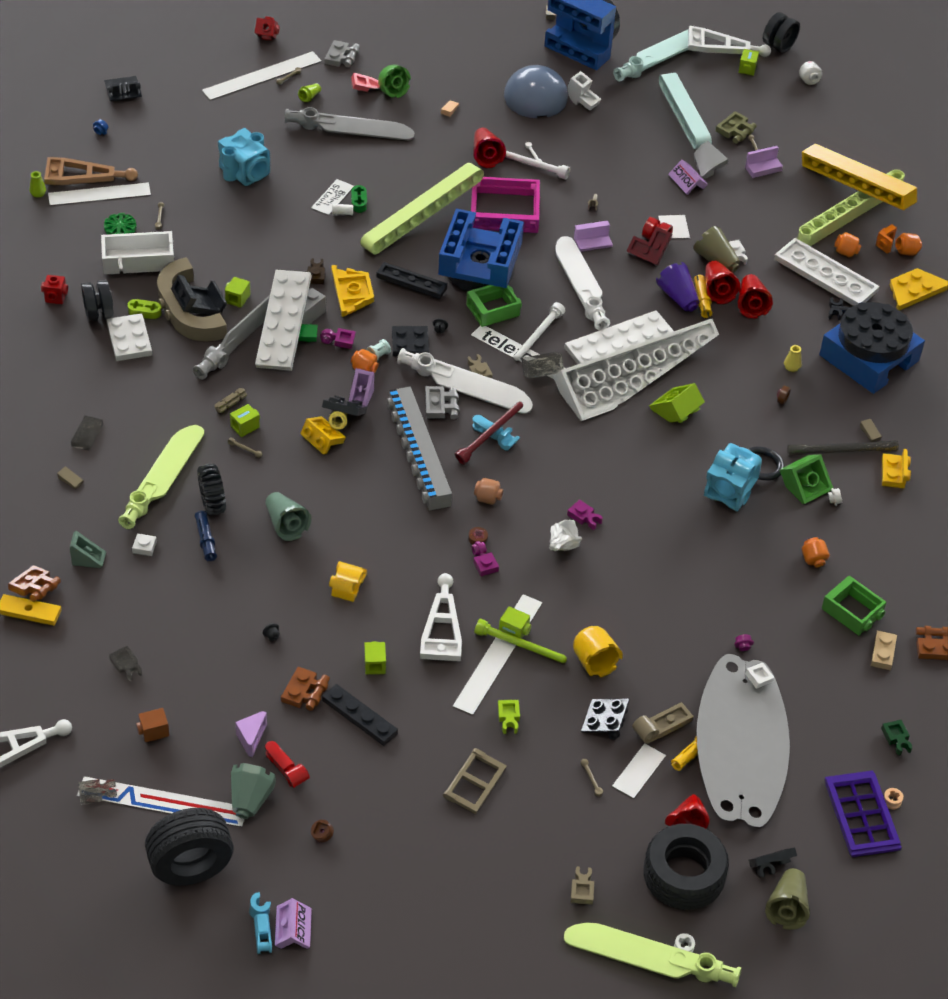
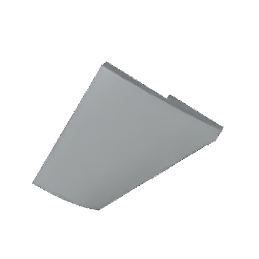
(708, 159)

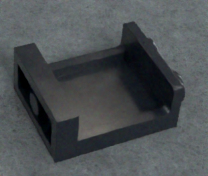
(198, 299)

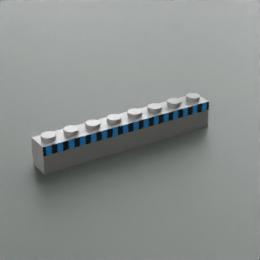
(419, 448)

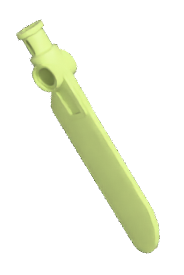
(162, 473)
(648, 953)

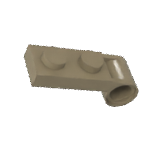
(662, 723)

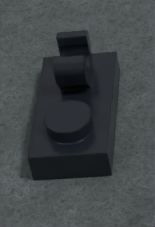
(781, 857)

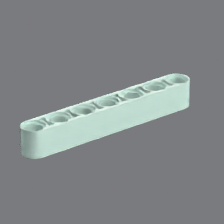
(684, 110)

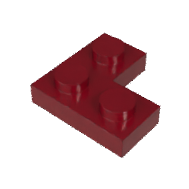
(652, 250)

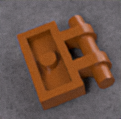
(30, 582)
(932, 648)
(299, 687)

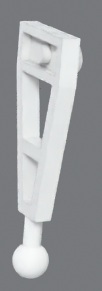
(697, 36)
(441, 648)
(62, 728)

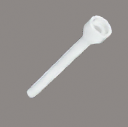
(562, 171)
(556, 311)

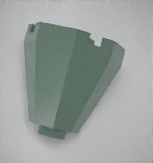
(250, 789)

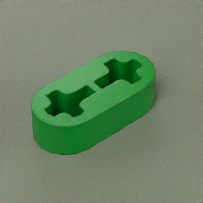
(355, 199)

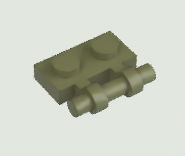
(732, 124)

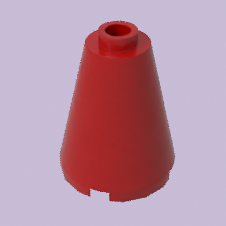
(488, 148)
(720, 283)
(754, 297)

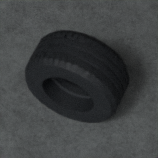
(189, 846)
(680, 890)

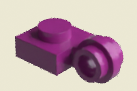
(342, 338)
(484, 562)

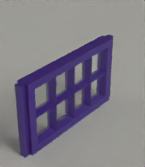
(867, 848)

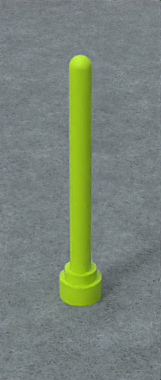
(483, 628)

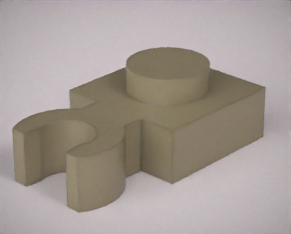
(478, 367)
(582, 888)

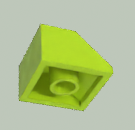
(678, 403)

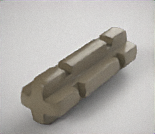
(230, 400)

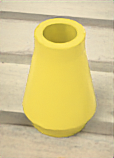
(793, 359)
(337, 423)

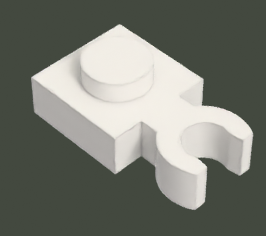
(739, 250)

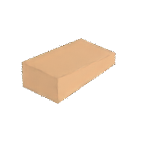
(449, 108)

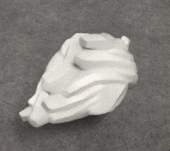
(564, 536)

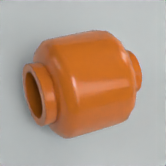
(847, 244)
(908, 244)
(364, 360)
(815, 552)

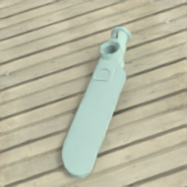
(652, 56)

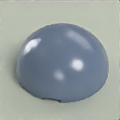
(536, 92)

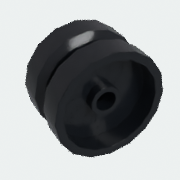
(781, 32)
(97, 300)

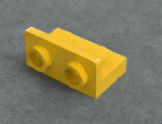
(321, 434)
(895, 469)

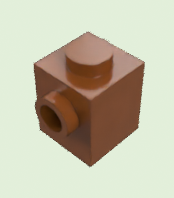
(153, 725)

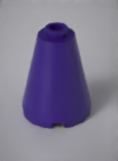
(678, 285)

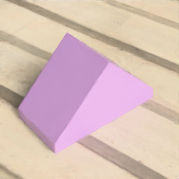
(362, 386)
(251, 730)

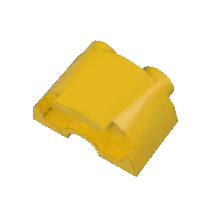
(347, 581)

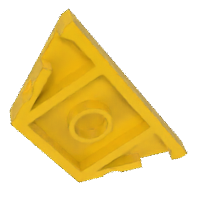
(916, 287)
(352, 289)

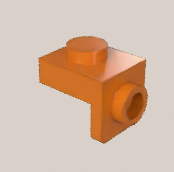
(885, 238)

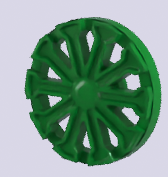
(119, 226)

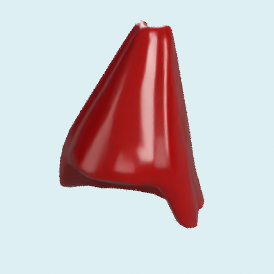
(689, 812)

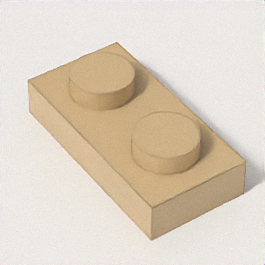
(883, 650)

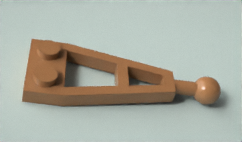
(55, 171)

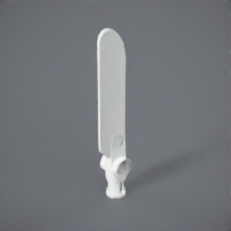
(582, 281)
(466, 381)

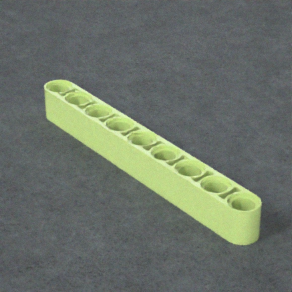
(421, 208)
(840, 214)

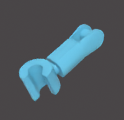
(504, 438)
(261, 923)

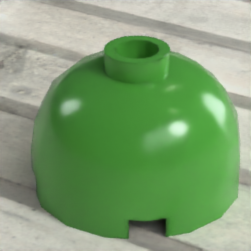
(394, 80)

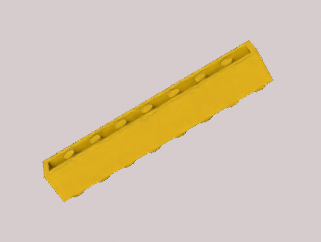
(859, 176)

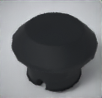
(440, 325)
(271, 631)

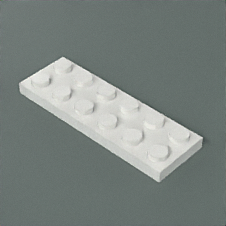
(826, 272)
(283, 320)
(618, 337)

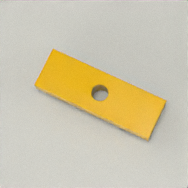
(29, 610)

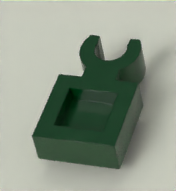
(897, 734)

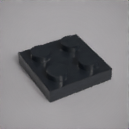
(411, 338)
(339, 404)

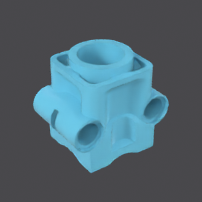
(244, 157)
(733, 476)

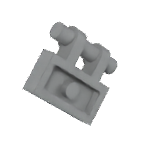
(337, 54)
(436, 402)

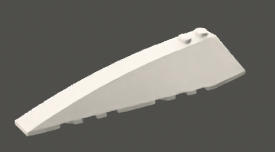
(615, 377)

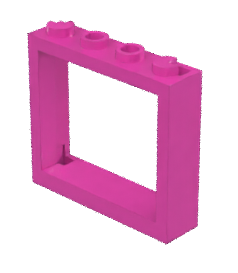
(511, 186)

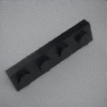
(411, 280)
(360, 714)

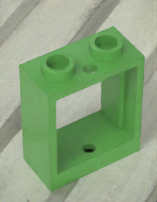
(477, 297)
(852, 587)

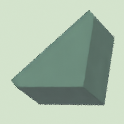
(85, 552)

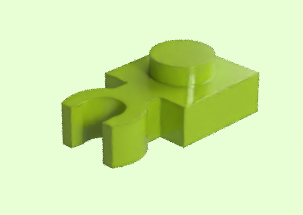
(509, 714)

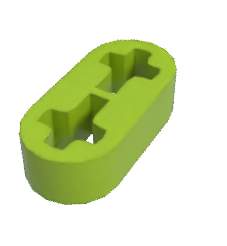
(145, 307)

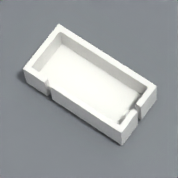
(136, 252)

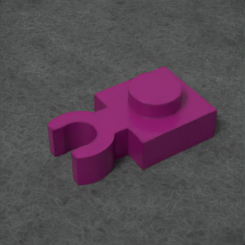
(584, 513)

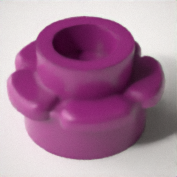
(743, 642)

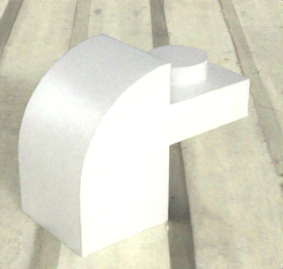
(579, 91)

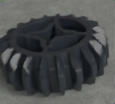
(211, 489)

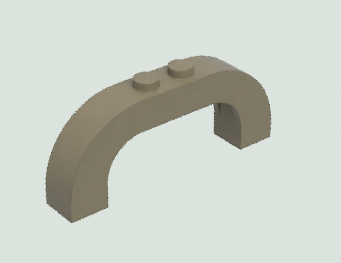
(188, 325)

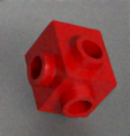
(263, 24)
(54, 289)

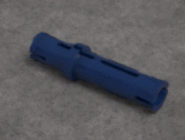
(206, 541)

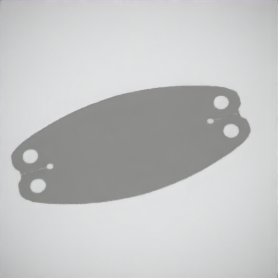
(742, 742)

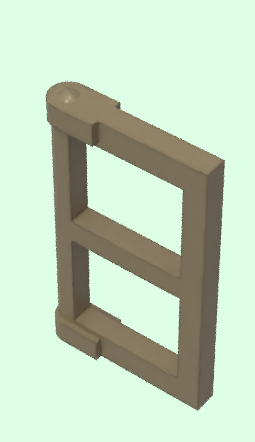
(454, 798)

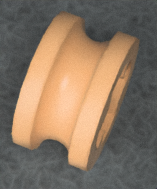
(895, 793)

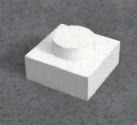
(144, 544)
(759, 675)

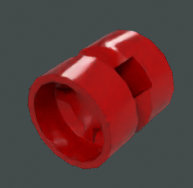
(650, 226)

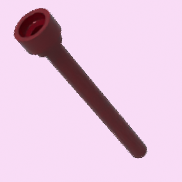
(463, 455)

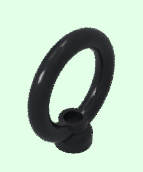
(775, 456)

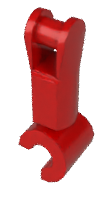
(293, 774)

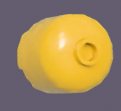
(596, 651)

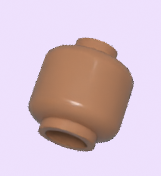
(488, 491)

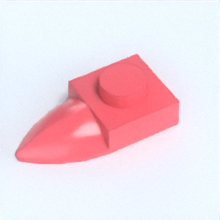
(364, 82)

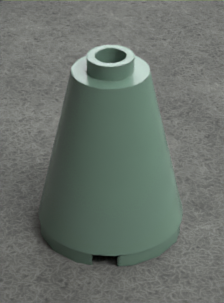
(287, 516)

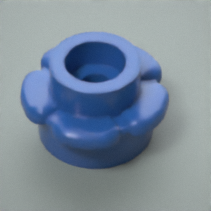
(100, 127)

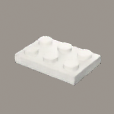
(129, 337)

